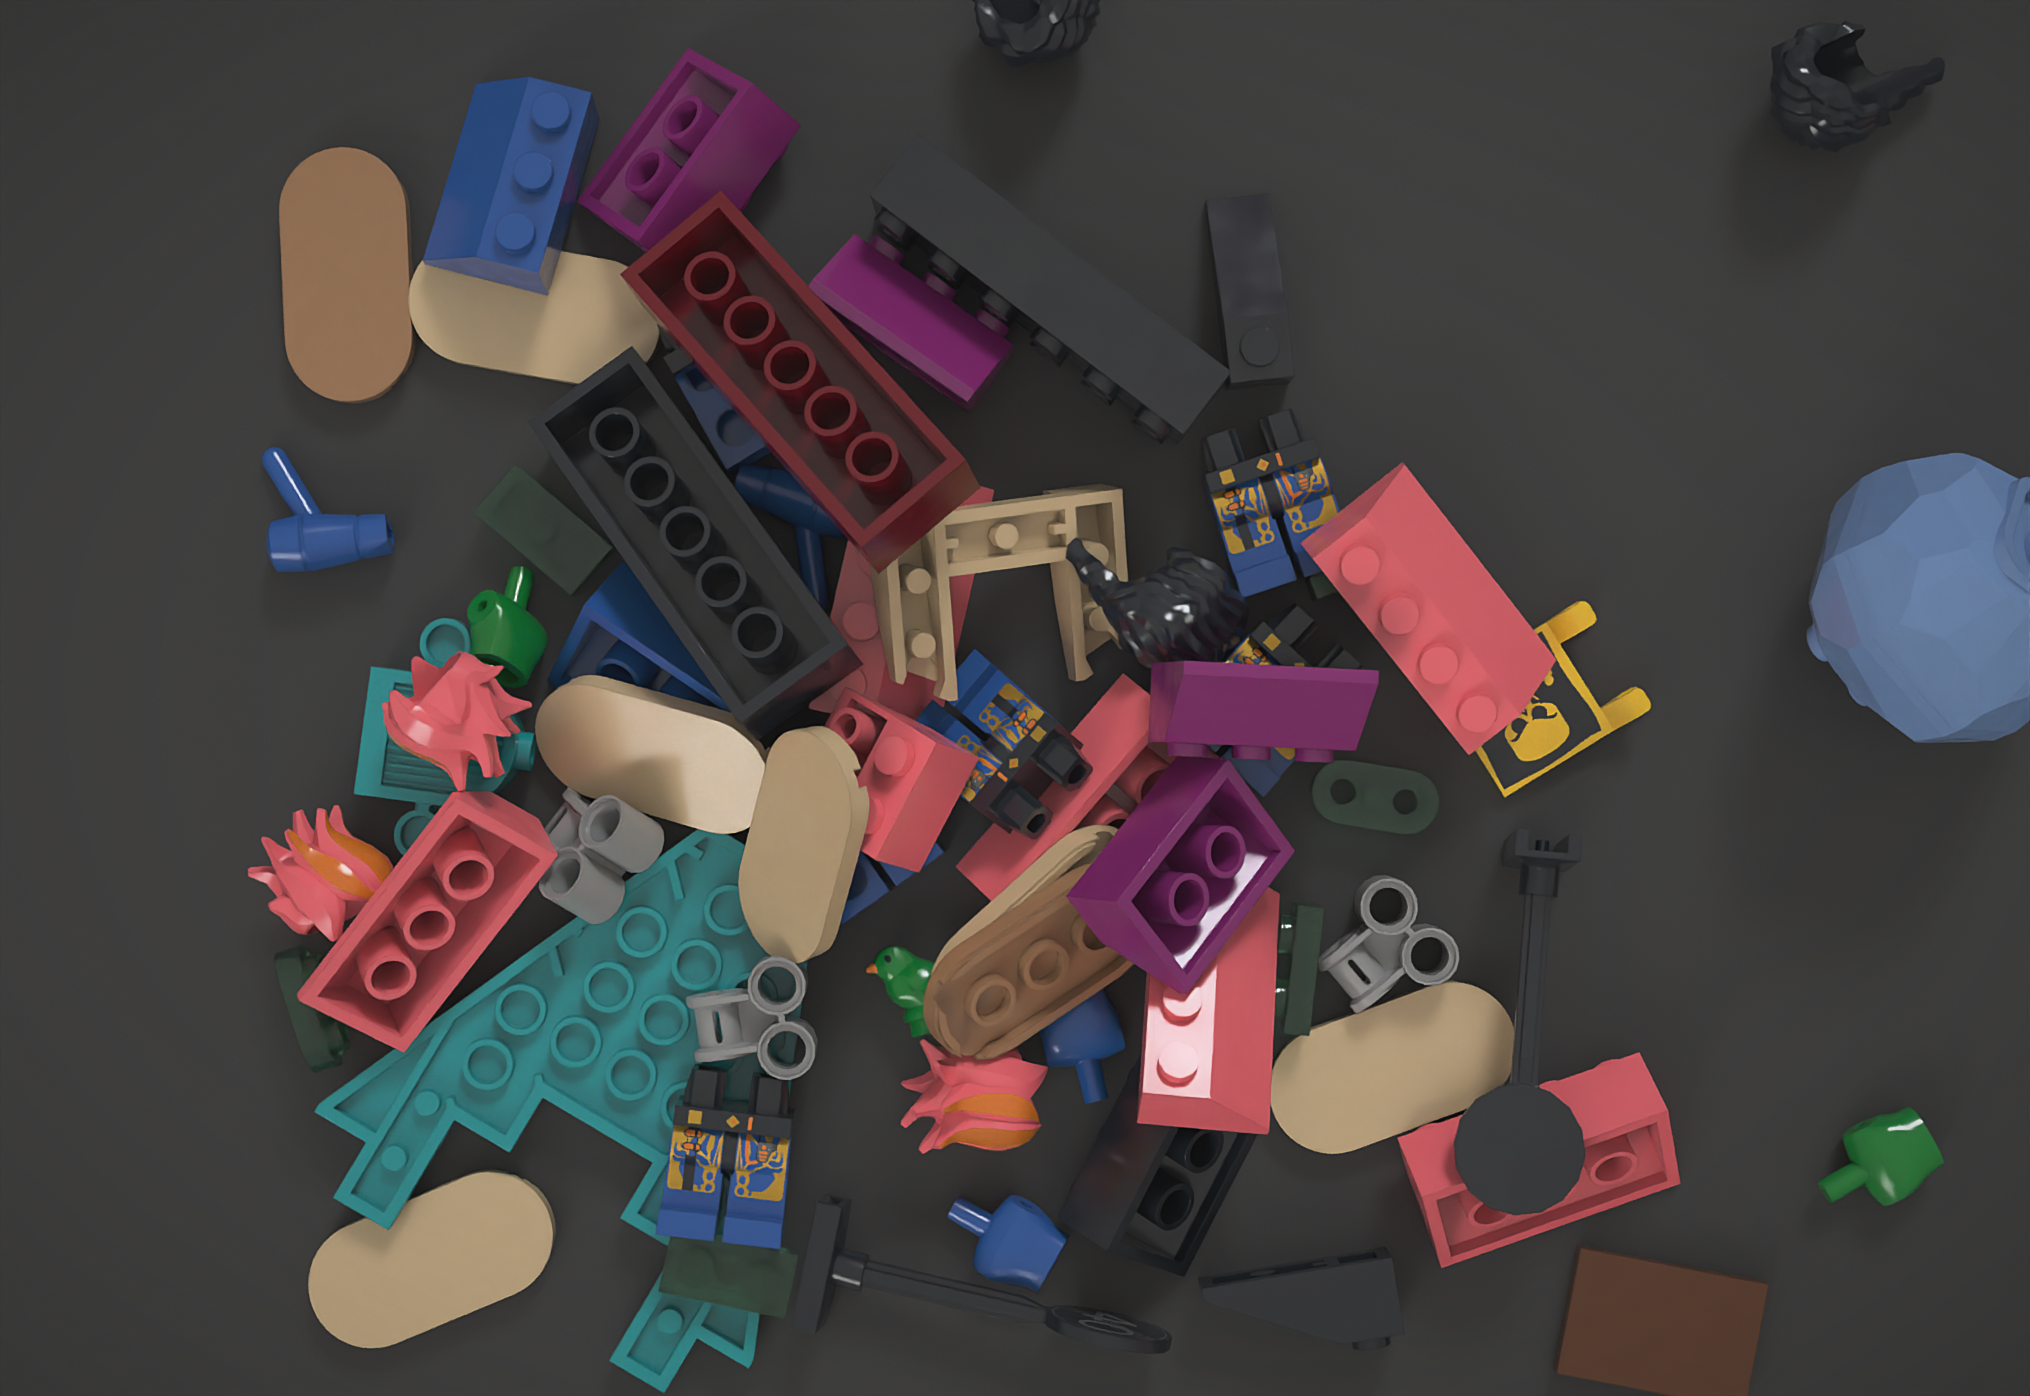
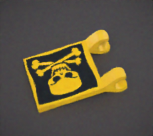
(1560, 715)

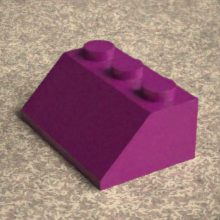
(688, 143)
(913, 320)
(1259, 708)
(1182, 871)

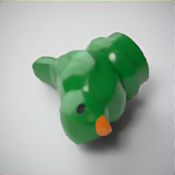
(905, 983)

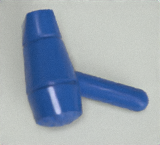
(786, 499)
(316, 539)

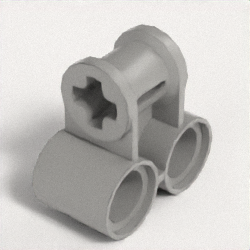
(594, 850)
(1385, 948)
(752, 1019)

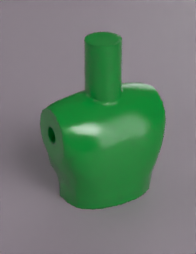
(507, 632)
(1887, 1156)

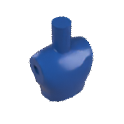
(1082, 1040)
(1015, 1242)

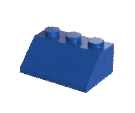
(514, 182)
(631, 641)

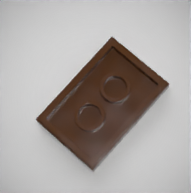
(1659, 1325)

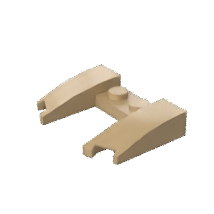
(992, 536)

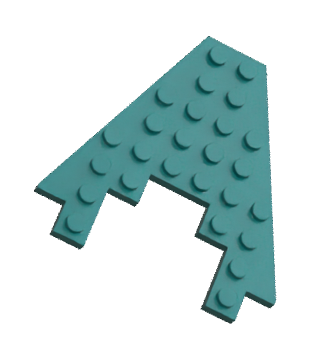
(604, 1035)

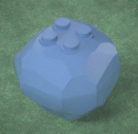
(1930, 597)

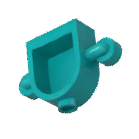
(396, 774)

